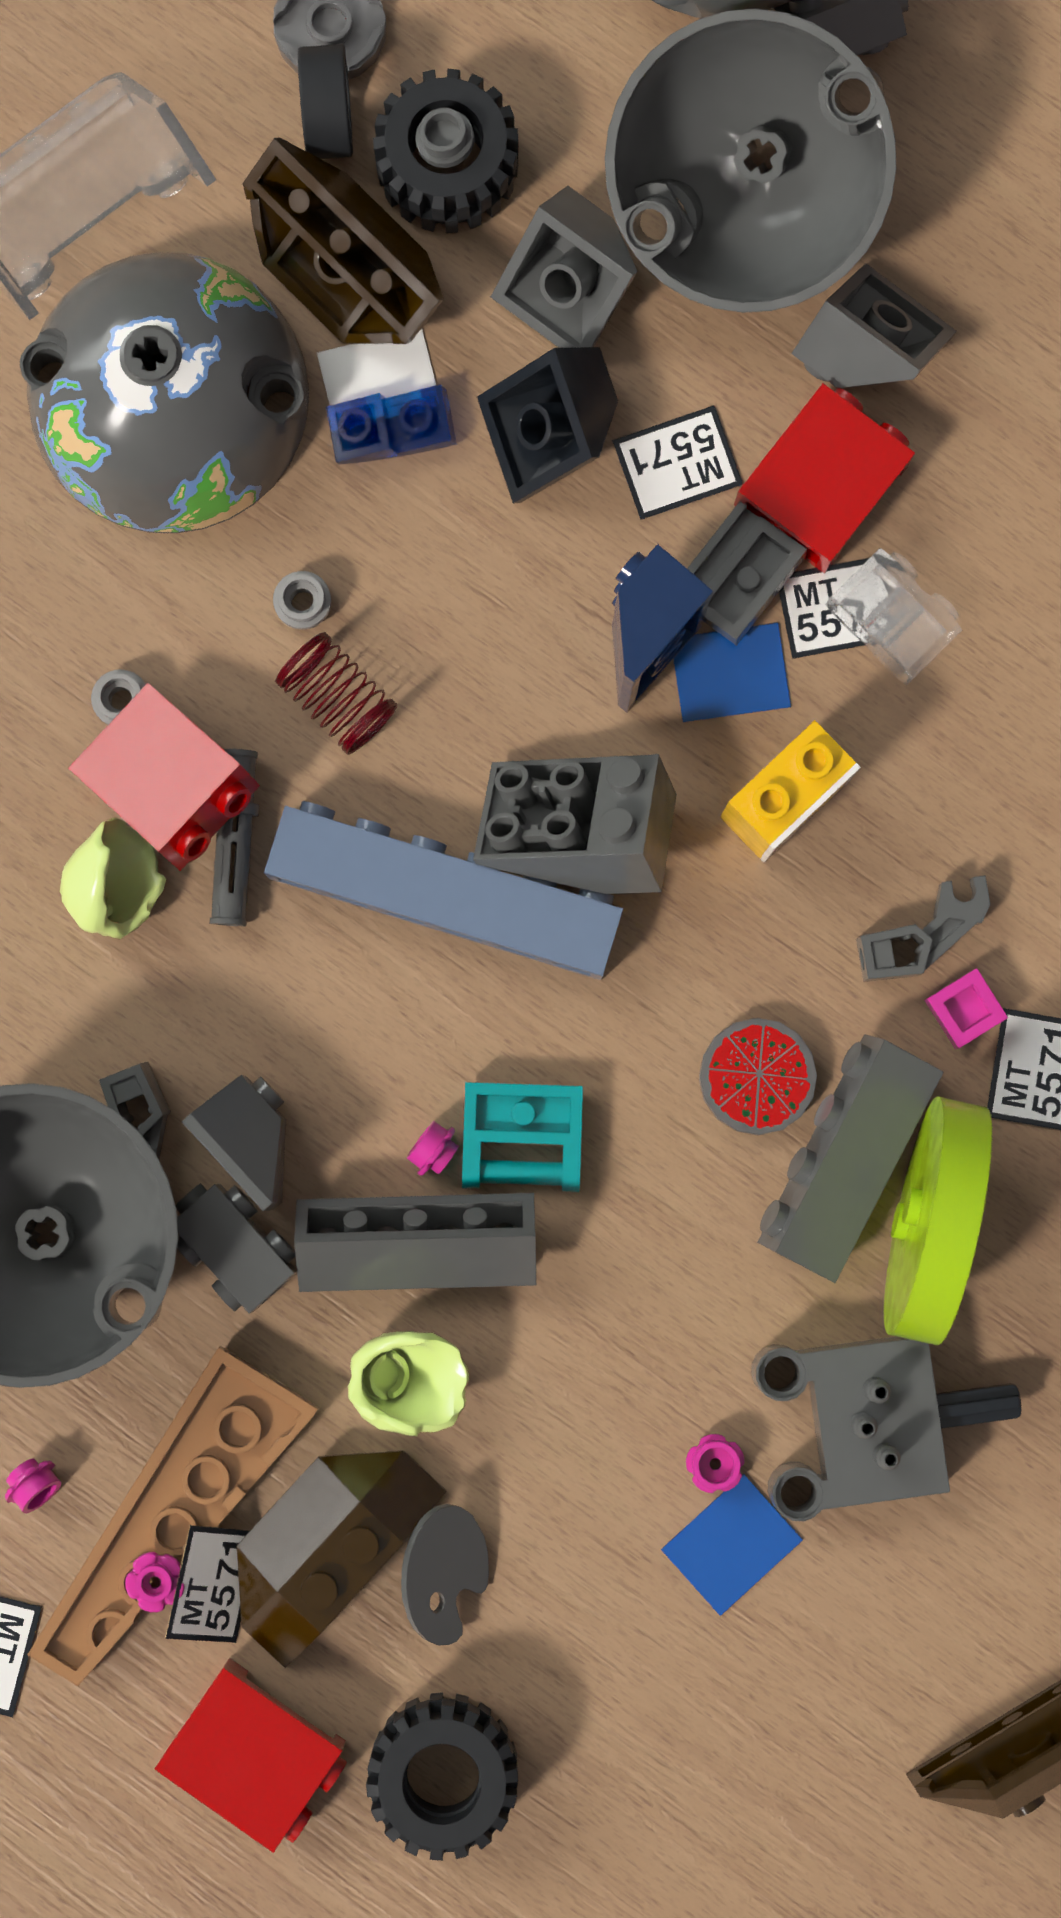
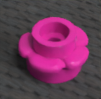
(433, 1149)
(710, 1479)
(32, 1484)
(139, 1586)

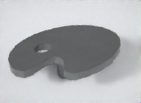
(442, 1557)

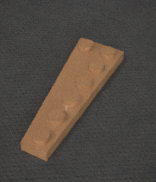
(196, 1475)

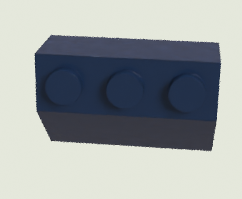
(653, 619)

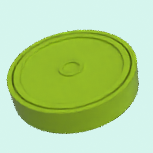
(938, 1221)

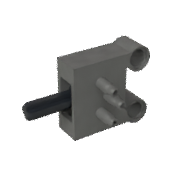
(875, 1421)

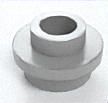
(292, 585)
(107, 686)

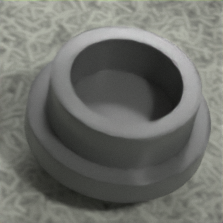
(444, 138)

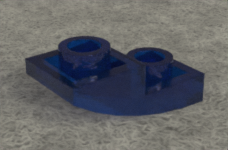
(391, 426)

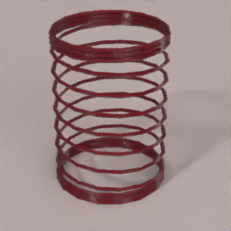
(384, 708)

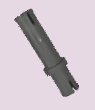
(227, 907)

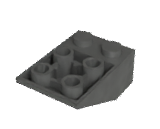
(580, 822)

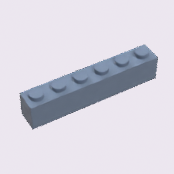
(442, 891)

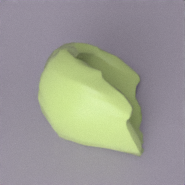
(112, 880)
(408, 1382)

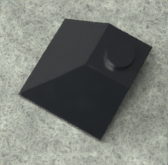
(549, 418)

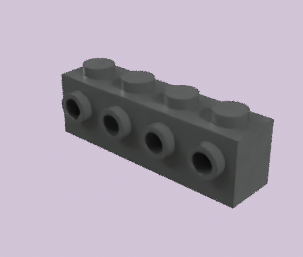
(849, 1156)
(415, 1242)

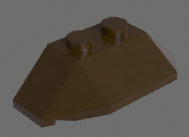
(338, 249)
(327, 1544)
(1001, 1764)

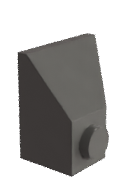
(567, 271)
(871, 334)
(245, 1137)

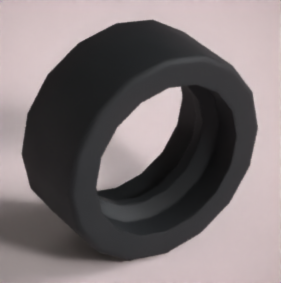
(325, 101)

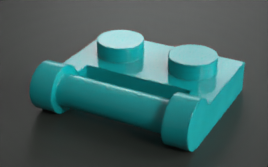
(527, 1117)

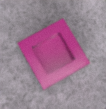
(966, 1009)

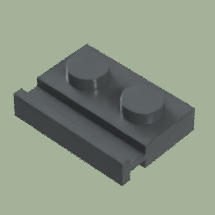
(746, 569)

